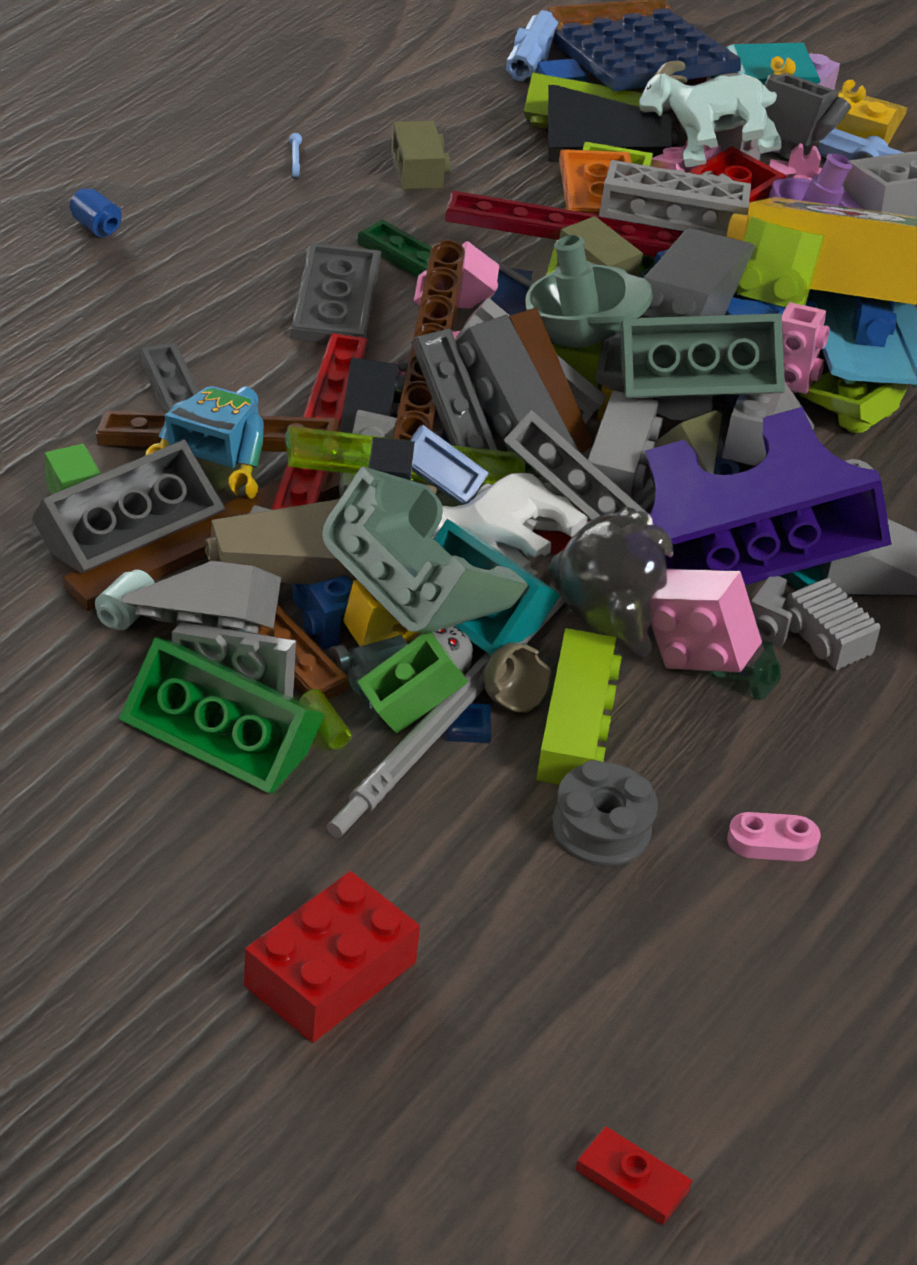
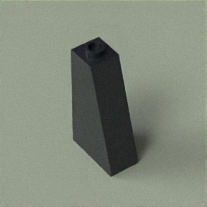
(599, 120)

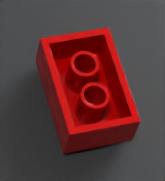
(331, 956)

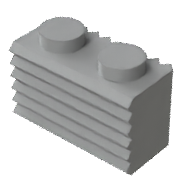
(832, 623)

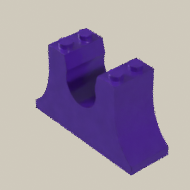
(774, 518)

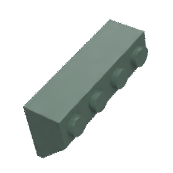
(702, 355)

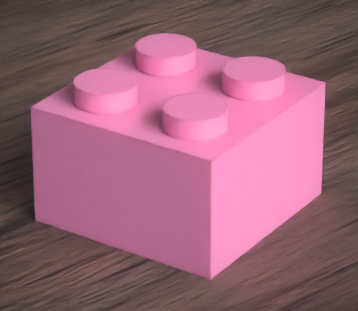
(704, 621)

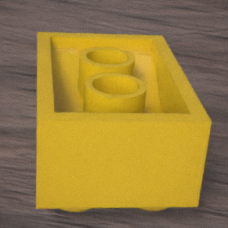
(872, 118)

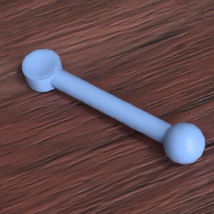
(295, 140)

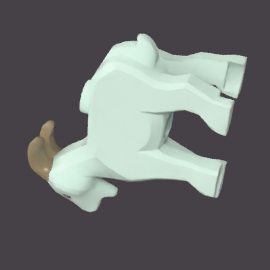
(712, 108)

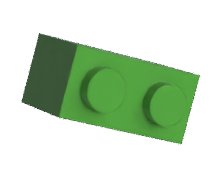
(412, 682)

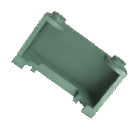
(386, 542)

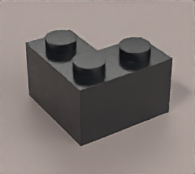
(371, 388)

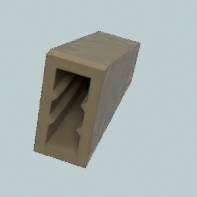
(279, 542)

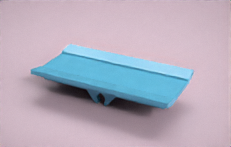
(863, 362)

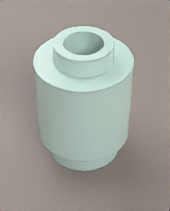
(109, 605)

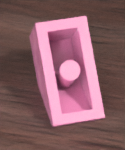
(478, 278)

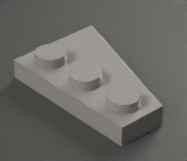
(253, 655)

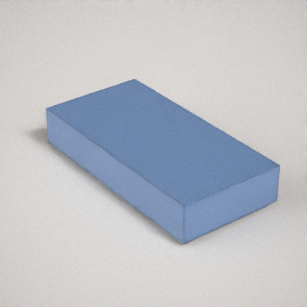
(446, 467)

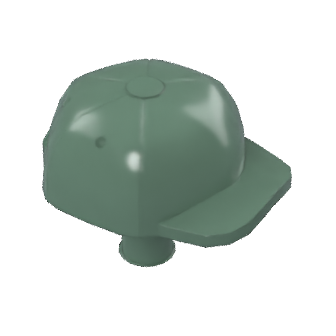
(586, 300)

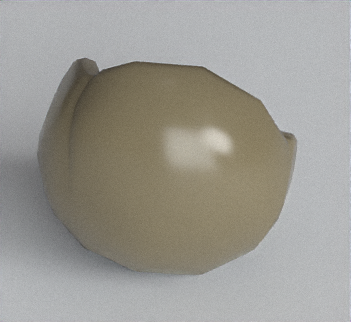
(516, 677)

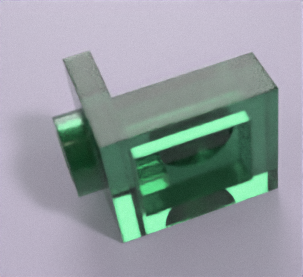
(761, 671)

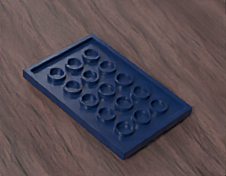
(634, 48)

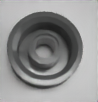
(604, 813)

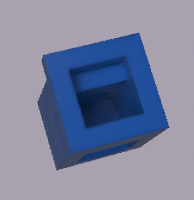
(873, 321)

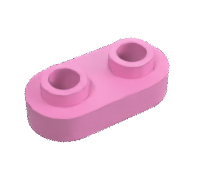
(773, 836)

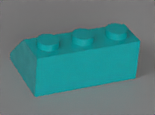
(507, 625)

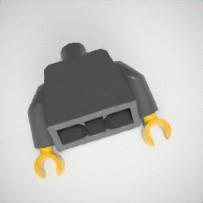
(804, 109)

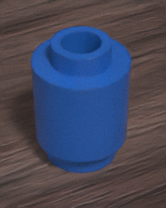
(95, 212)

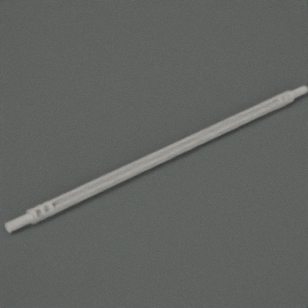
(433, 725)

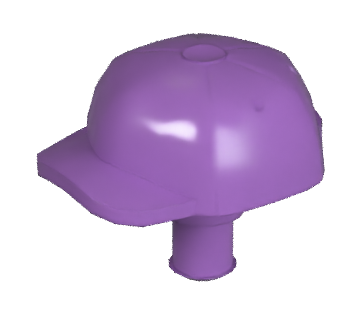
(823, 188)

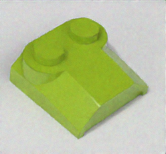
(780, 263)
(856, 404)

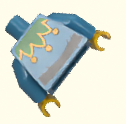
(219, 429)

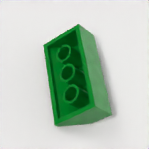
(220, 715)

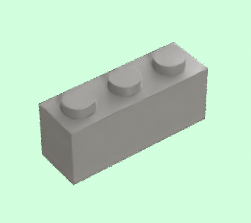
(624, 438)

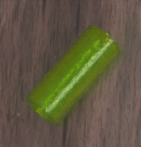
(332, 727)

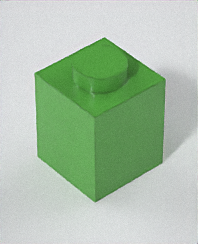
(68, 467)

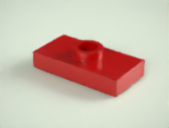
(634, 1175)

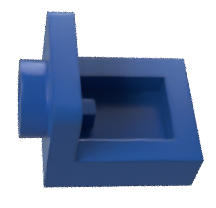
(324, 609)

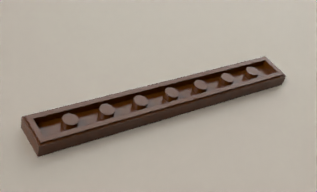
(176, 549)

